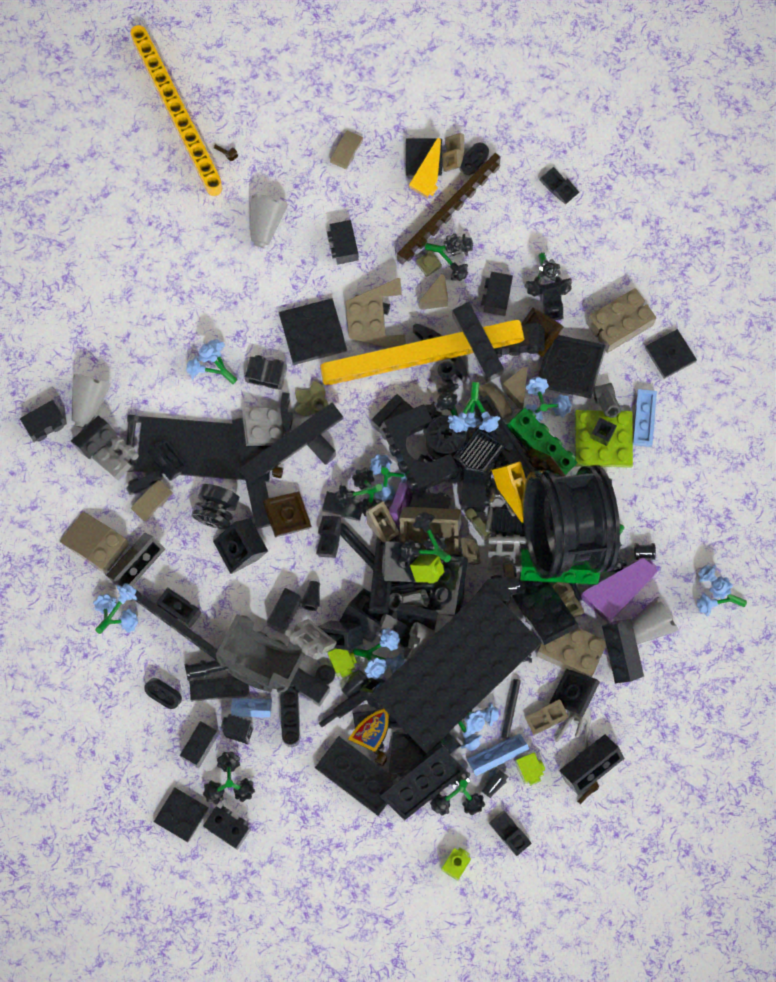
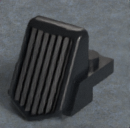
(480, 453)

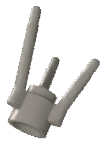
(496, 500)
(581, 721)

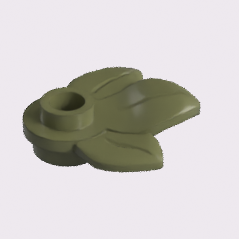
(309, 399)

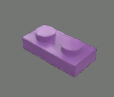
(401, 499)

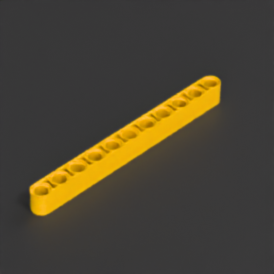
(179, 117)
(416, 354)

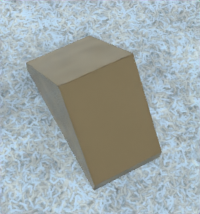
(436, 295)
(515, 387)
(381, 522)

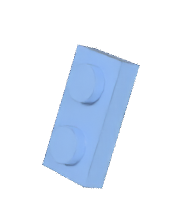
(251, 707)

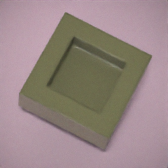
(428, 263)

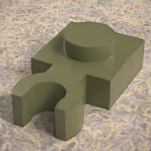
(478, 524)

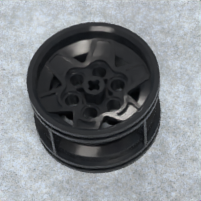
(571, 521)

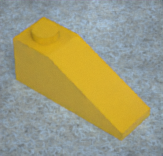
(427, 175)
(511, 482)

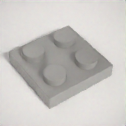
(262, 425)

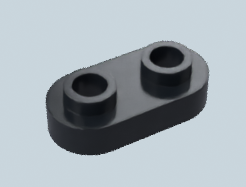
(474, 160)
(137, 485)
(510, 572)
(163, 693)

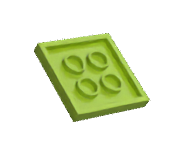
(590, 452)

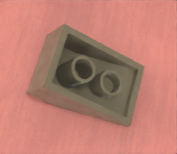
(95, 542)

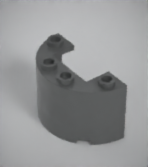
(257, 658)

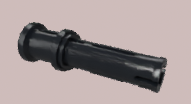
(203, 669)

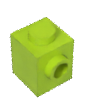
(427, 568)
(342, 662)
(530, 769)
(456, 863)

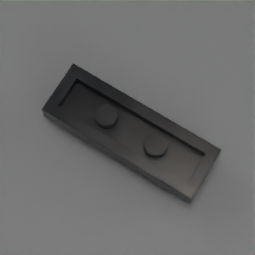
(218, 689)

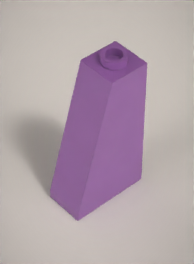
(618, 590)

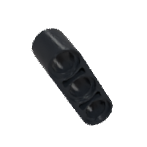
(290, 727)

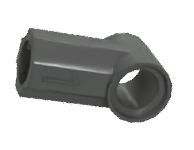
(606, 397)
(415, 598)

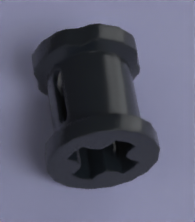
(644, 551)

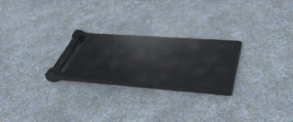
(204, 446)

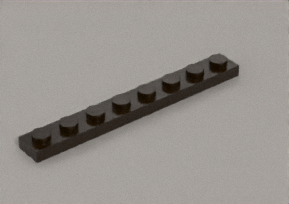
(445, 213)

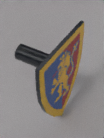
(371, 731)

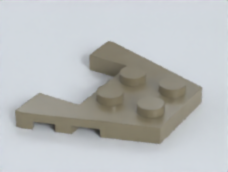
(367, 319)

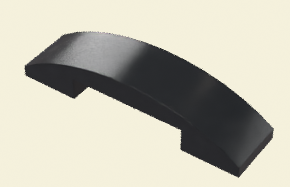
(425, 333)

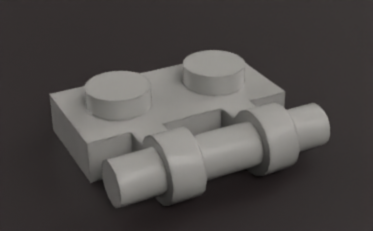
(111, 461)
(500, 555)
(316, 638)

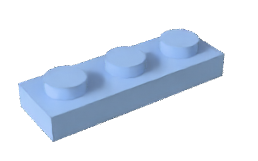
(644, 418)
(498, 754)

